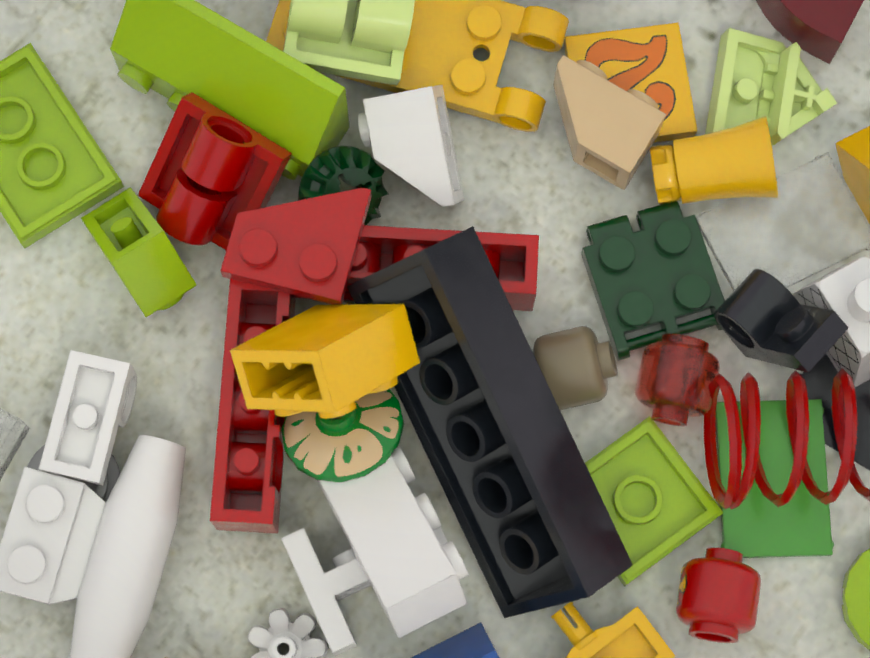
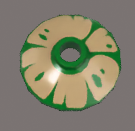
(345, 446)

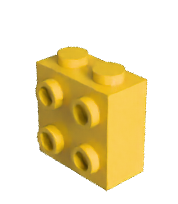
(326, 359)

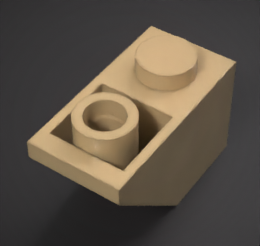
(603, 123)

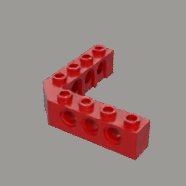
(251, 440)

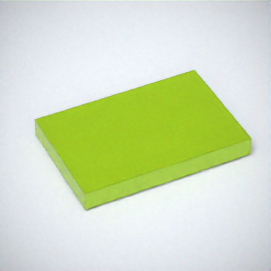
(46, 152)

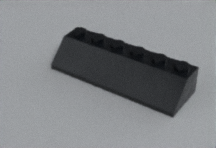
(496, 431)

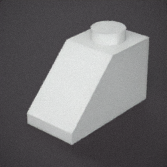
(414, 140)

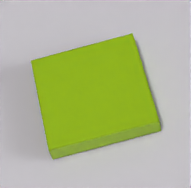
(650, 496)

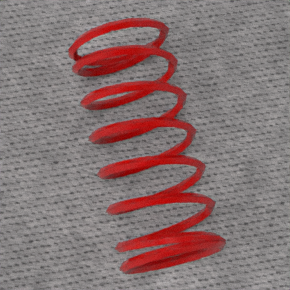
(798, 425)

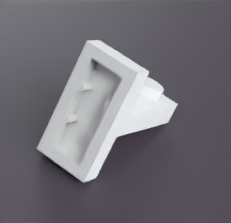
(329, 587)

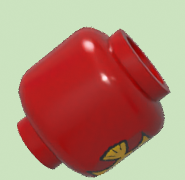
(718, 596)

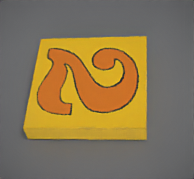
(646, 61)

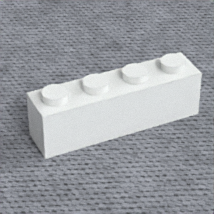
(398, 545)

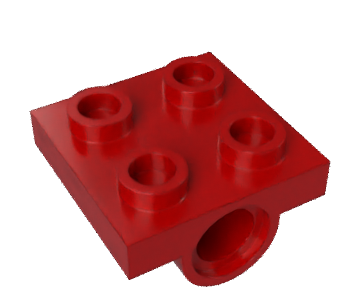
(209, 173)

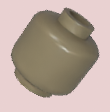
(575, 366)

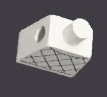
(848, 294)

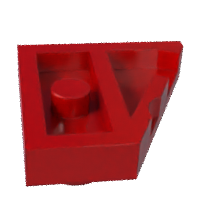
(299, 245)

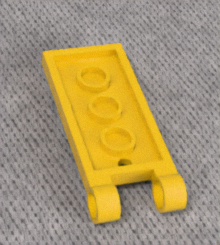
(443, 48)

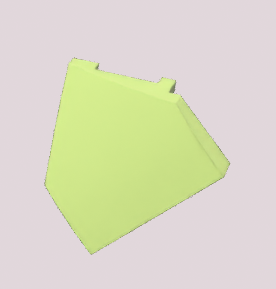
(760, 80)

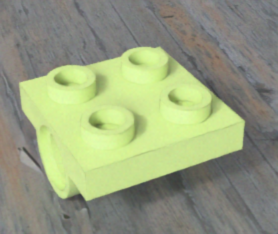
(351, 37)

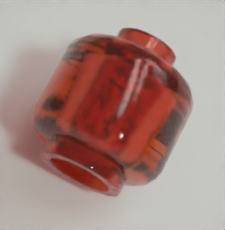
(676, 379)

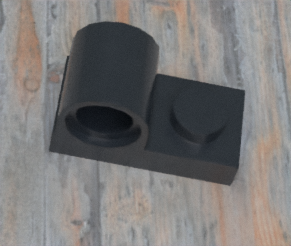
(774, 326)

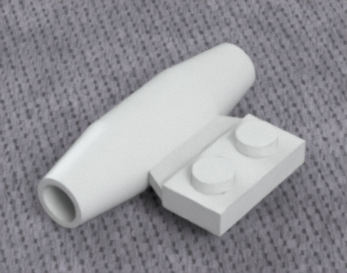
(105, 554)

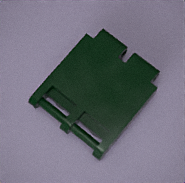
(651, 276)

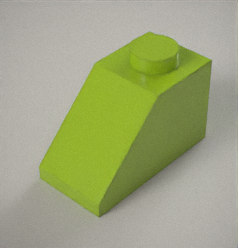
(139, 252)

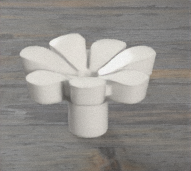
(282, 631)

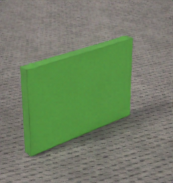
(758, 525)

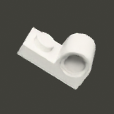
(89, 409)

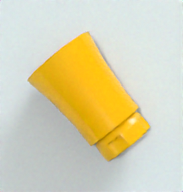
(716, 165)

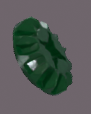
(352, 167)

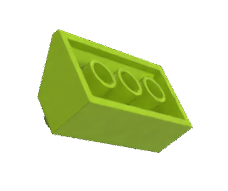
(190, 49)

